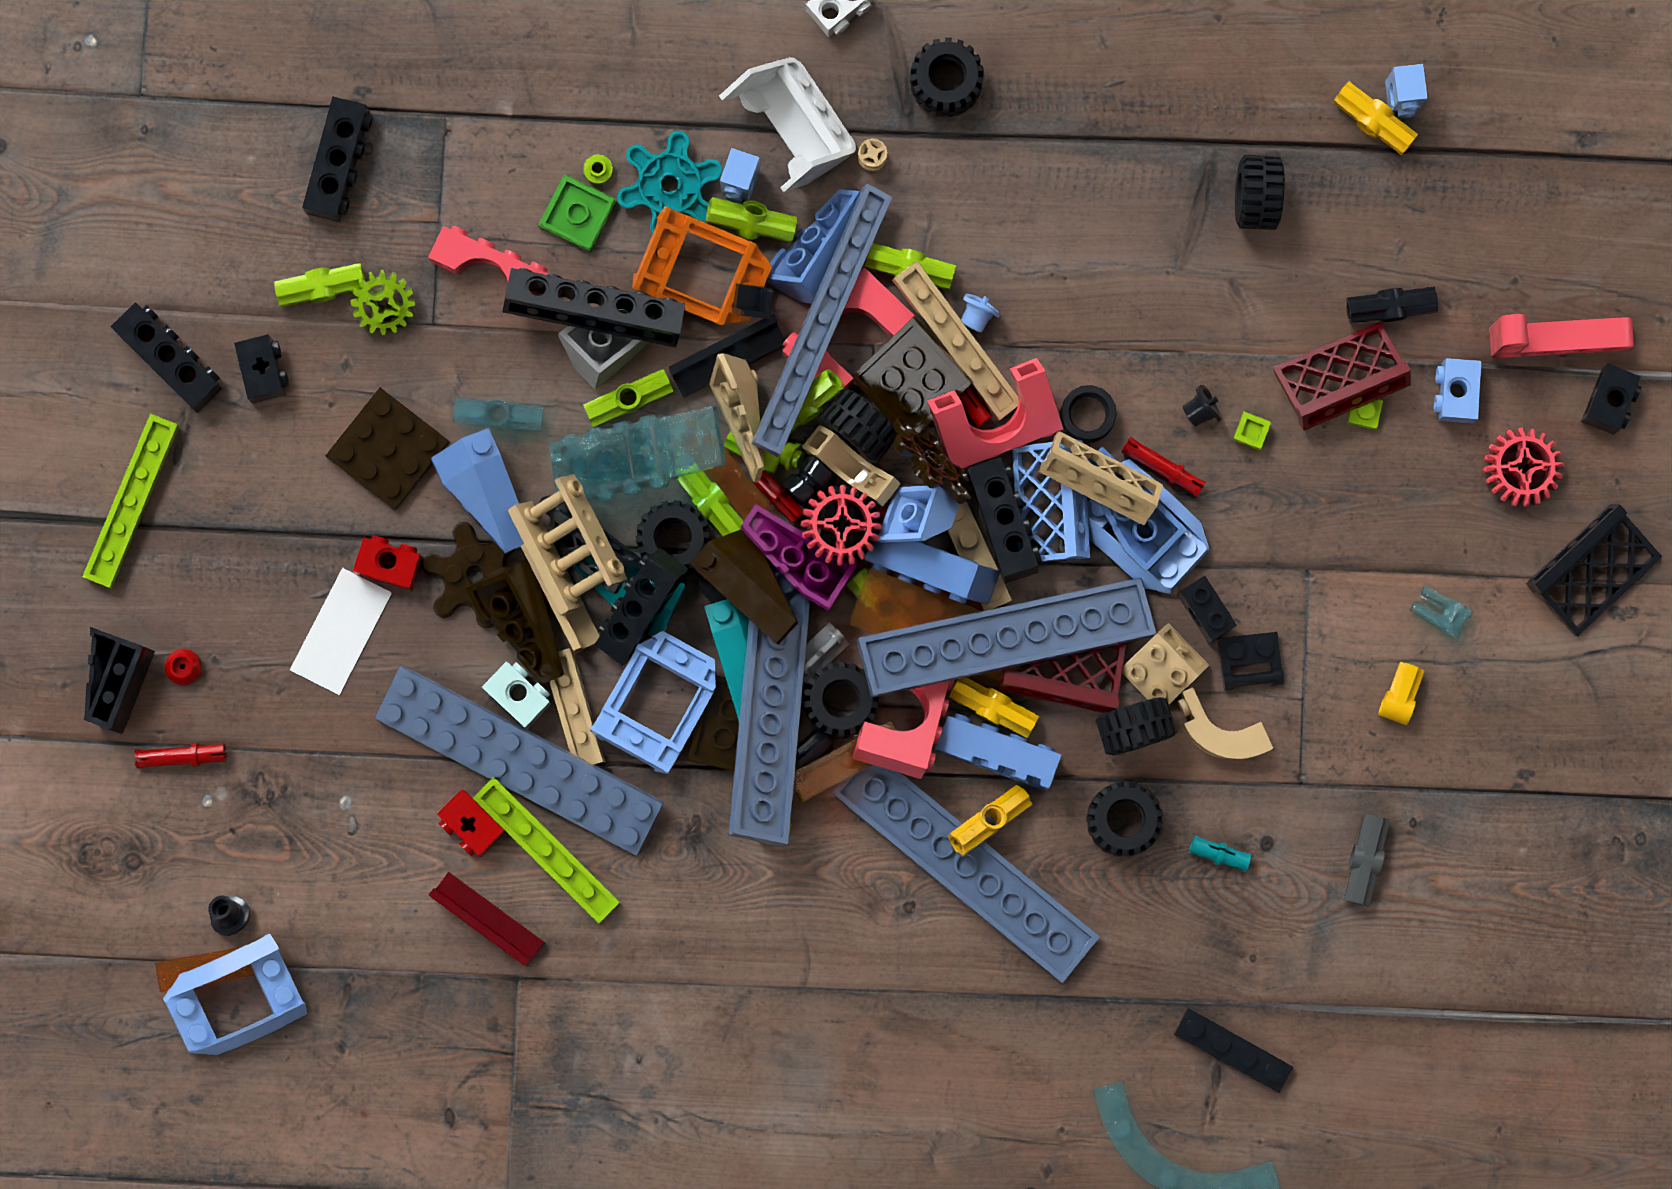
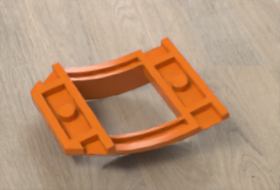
(663, 252)

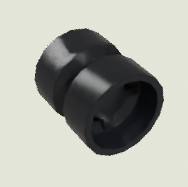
(809, 481)

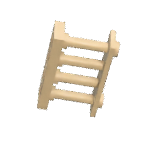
(545, 556)

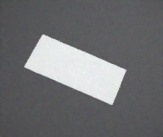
(340, 631)

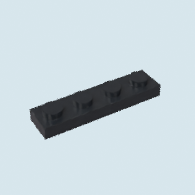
(1233, 1050)

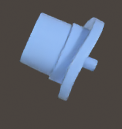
(978, 312)

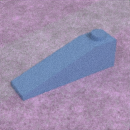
(805, 262)
(479, 480)
(1146, 542)

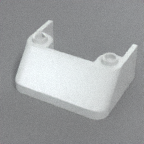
(798, 114)

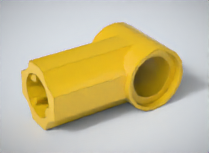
(1399, 700)

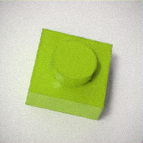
(1366, 416)
(1251, 431)

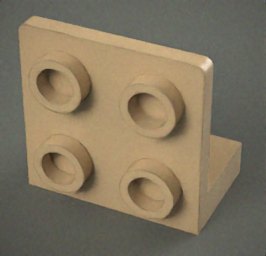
(1164, 665)

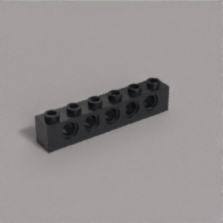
(602, 319)

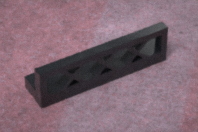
(748, 344)
(628, 559)

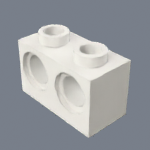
(846, 11)

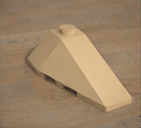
(738, 398)

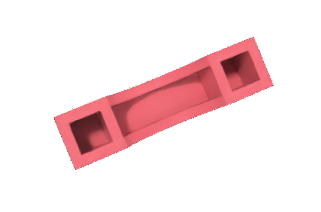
(457, 251)

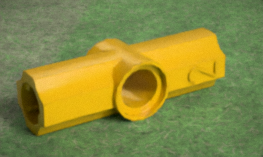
(1375, 118)
(994, 706)
(1001, 810)

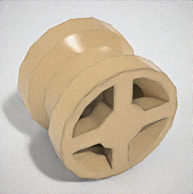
(871, 149)

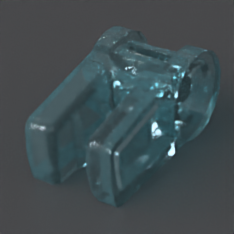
(1450, 608)

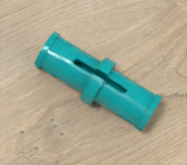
(1219, 853)

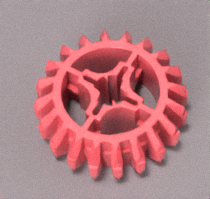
(1523, 454)
(855, 525)

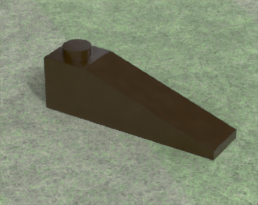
(747, 581)
(518, 611)

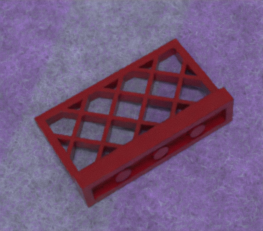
(1346, 397)
(1066, 692)

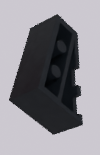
(114, 679)

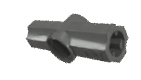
(1366, 860)

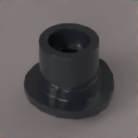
(1202, 407)
(228, 914)

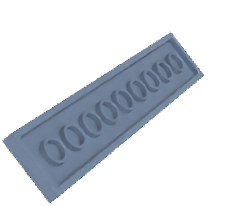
(1005, 637)
(769, 727)
(519, 760)
(978, 879)

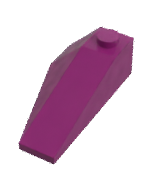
(789, 553)

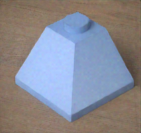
(917, 514)

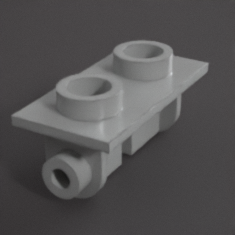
(822, 650)

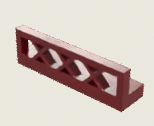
(487, 919)

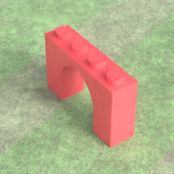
(873, 301)
(1033, 419)
(906, 750)

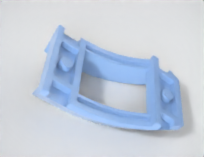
(1177, 560)
(633, 736)
(275, 984)

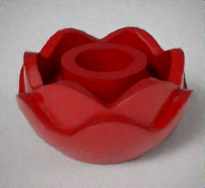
(189, 673)

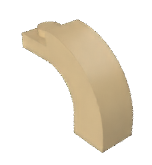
(850, 466)
(1218, 742)

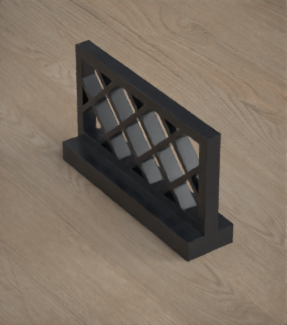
(1582, 546)

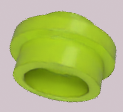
(598, 178)
(792, 456)

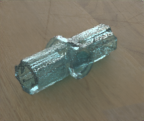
(479, 412)

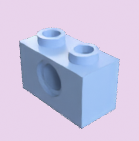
(1406, 90)
(739, 176)
(1467, 375)

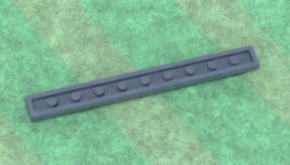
(821, 320)

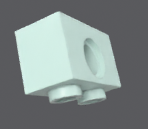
(500, 688)

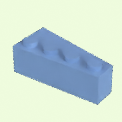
(935, 568)
(997, 752)

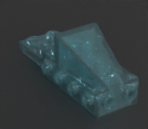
(640, 453)

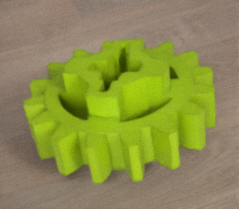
(370, 297)

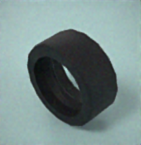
(1093, 392)

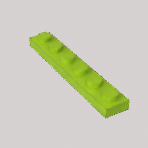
(130, 501)
(546, 850)

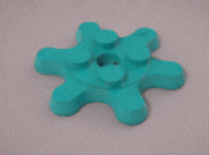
(673, 164)

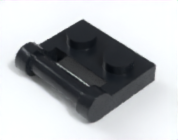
(1250, 650)

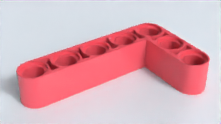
(1516, 338)

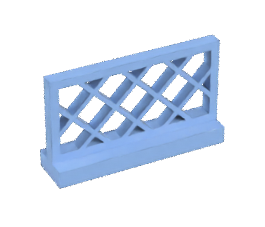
(1073, 507)

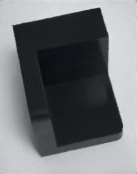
(752, 301)

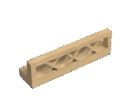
(1101, 482)
(576, 624)

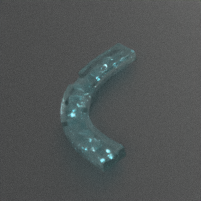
(1154, 1166)

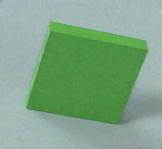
(577, 213)

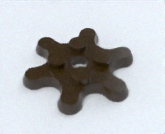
(930, 461)
(454, 568)

